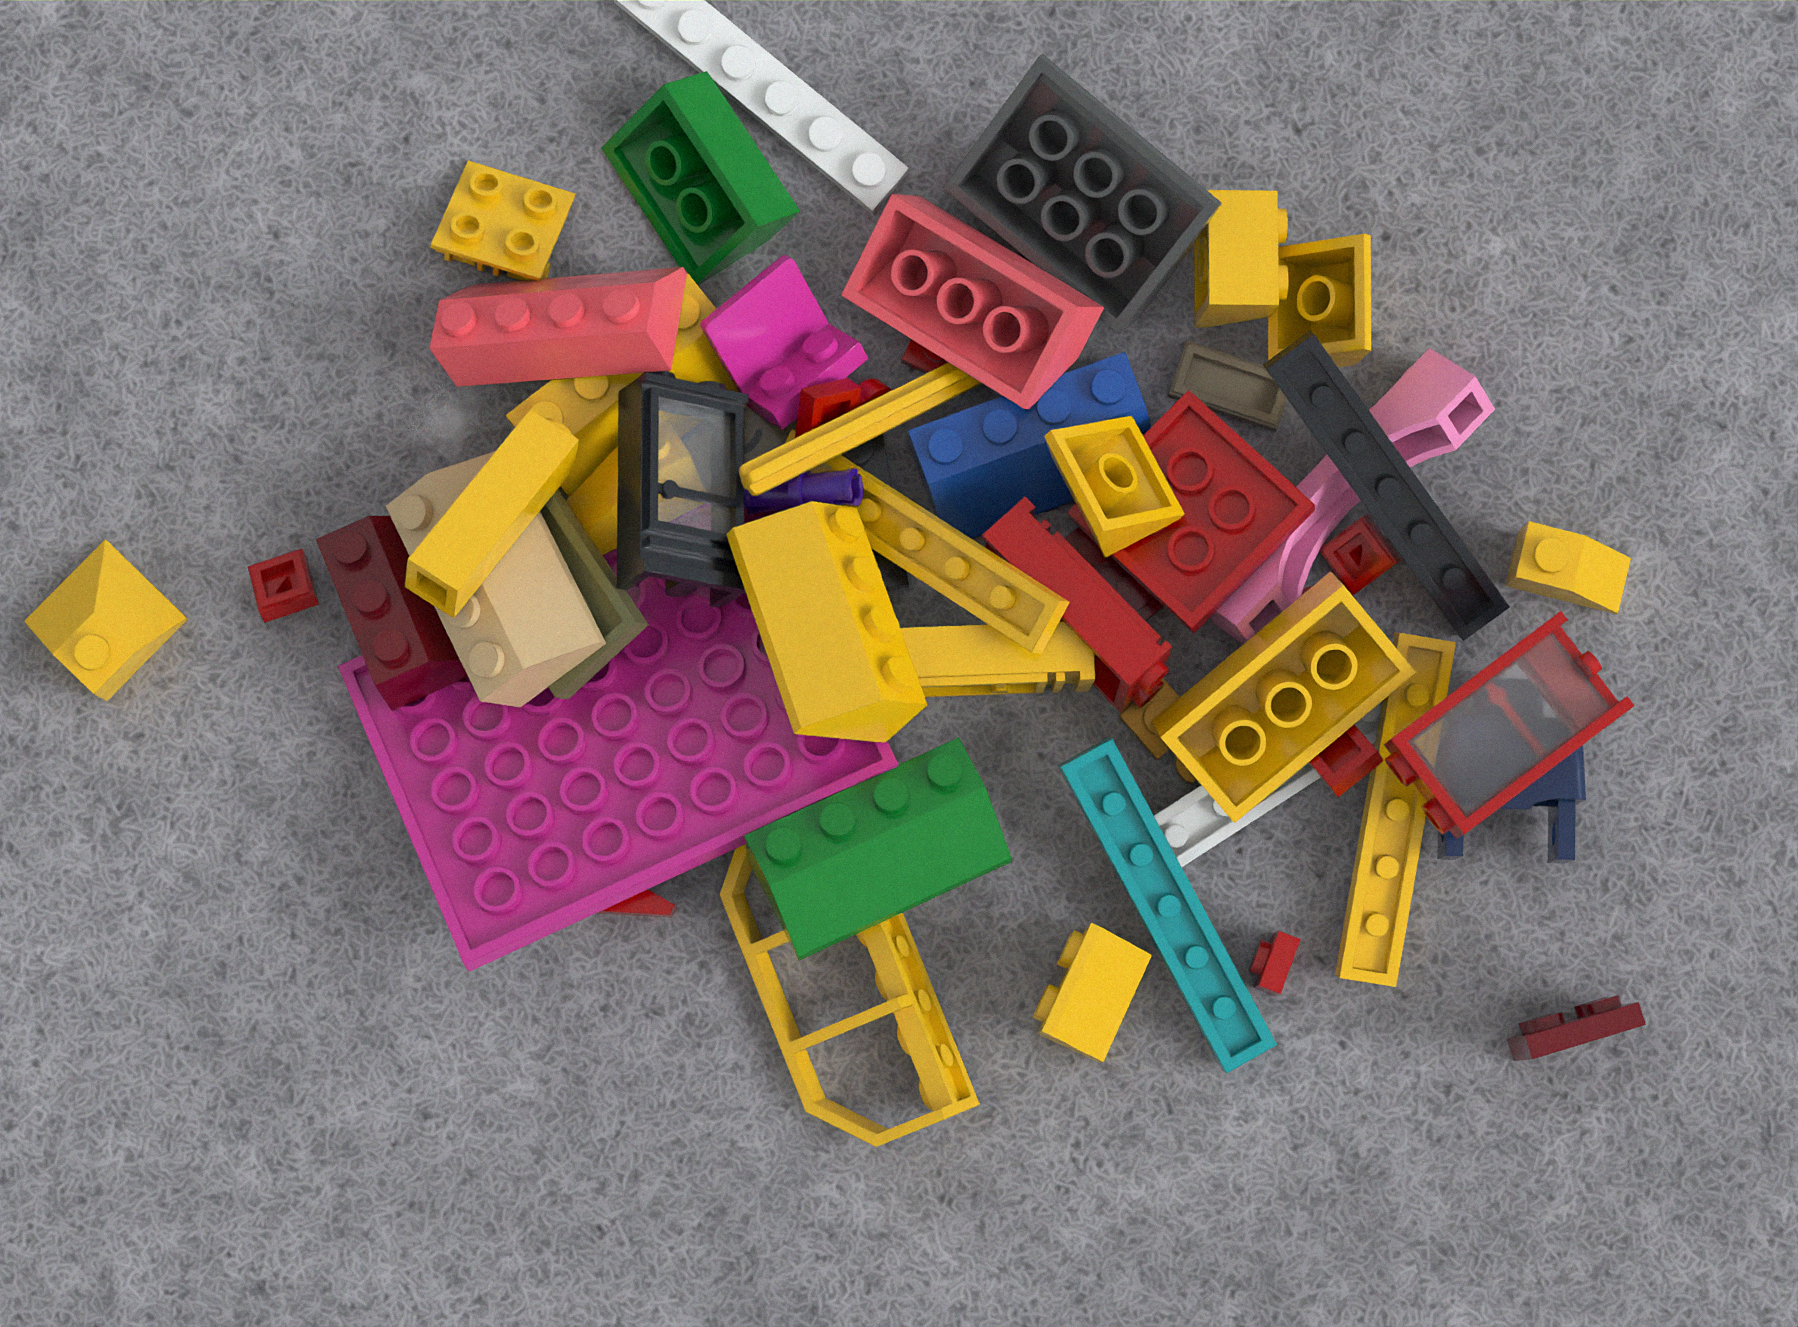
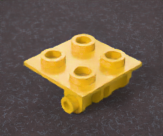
(502, 223)

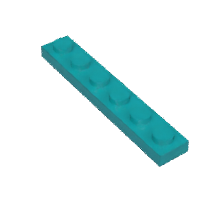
(1167, 905)

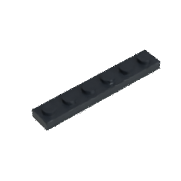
(1386, 485)

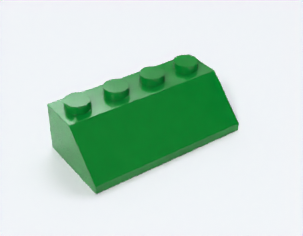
(878, 848)

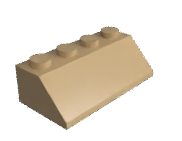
(526, 616)

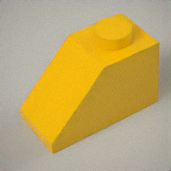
(1567, 567)

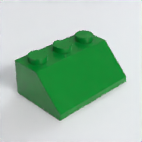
(699, 177)

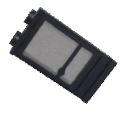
(679, 485)

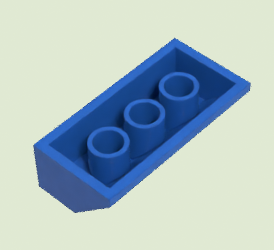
(997, 452)

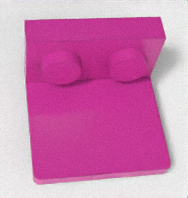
(779, 342)

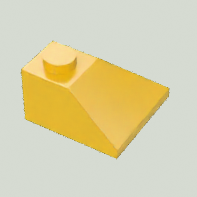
(105, 621)

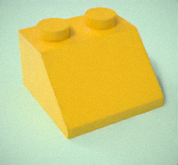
(1238, 259)
(1328, 296)

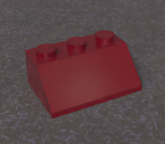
(393, 626)

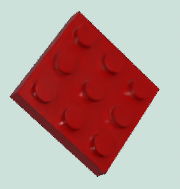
(1232, 521)

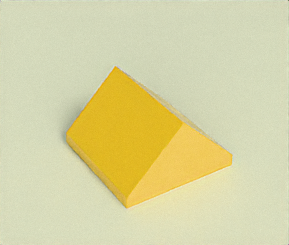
(1114, 481)

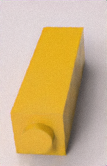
(491, 513)

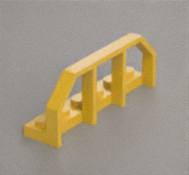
(908, 993)

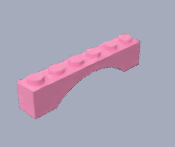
(1424, 417)

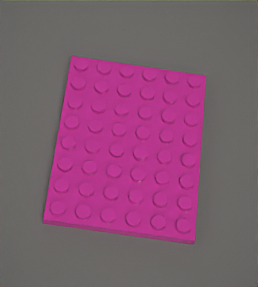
(607, 793)

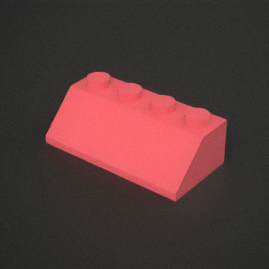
(970, 300)
(560, 327)

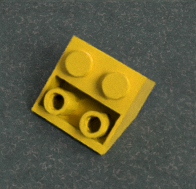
(1092, 993)

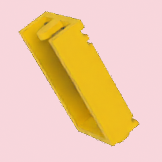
(986, 662)

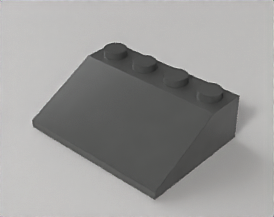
(1082, 194)

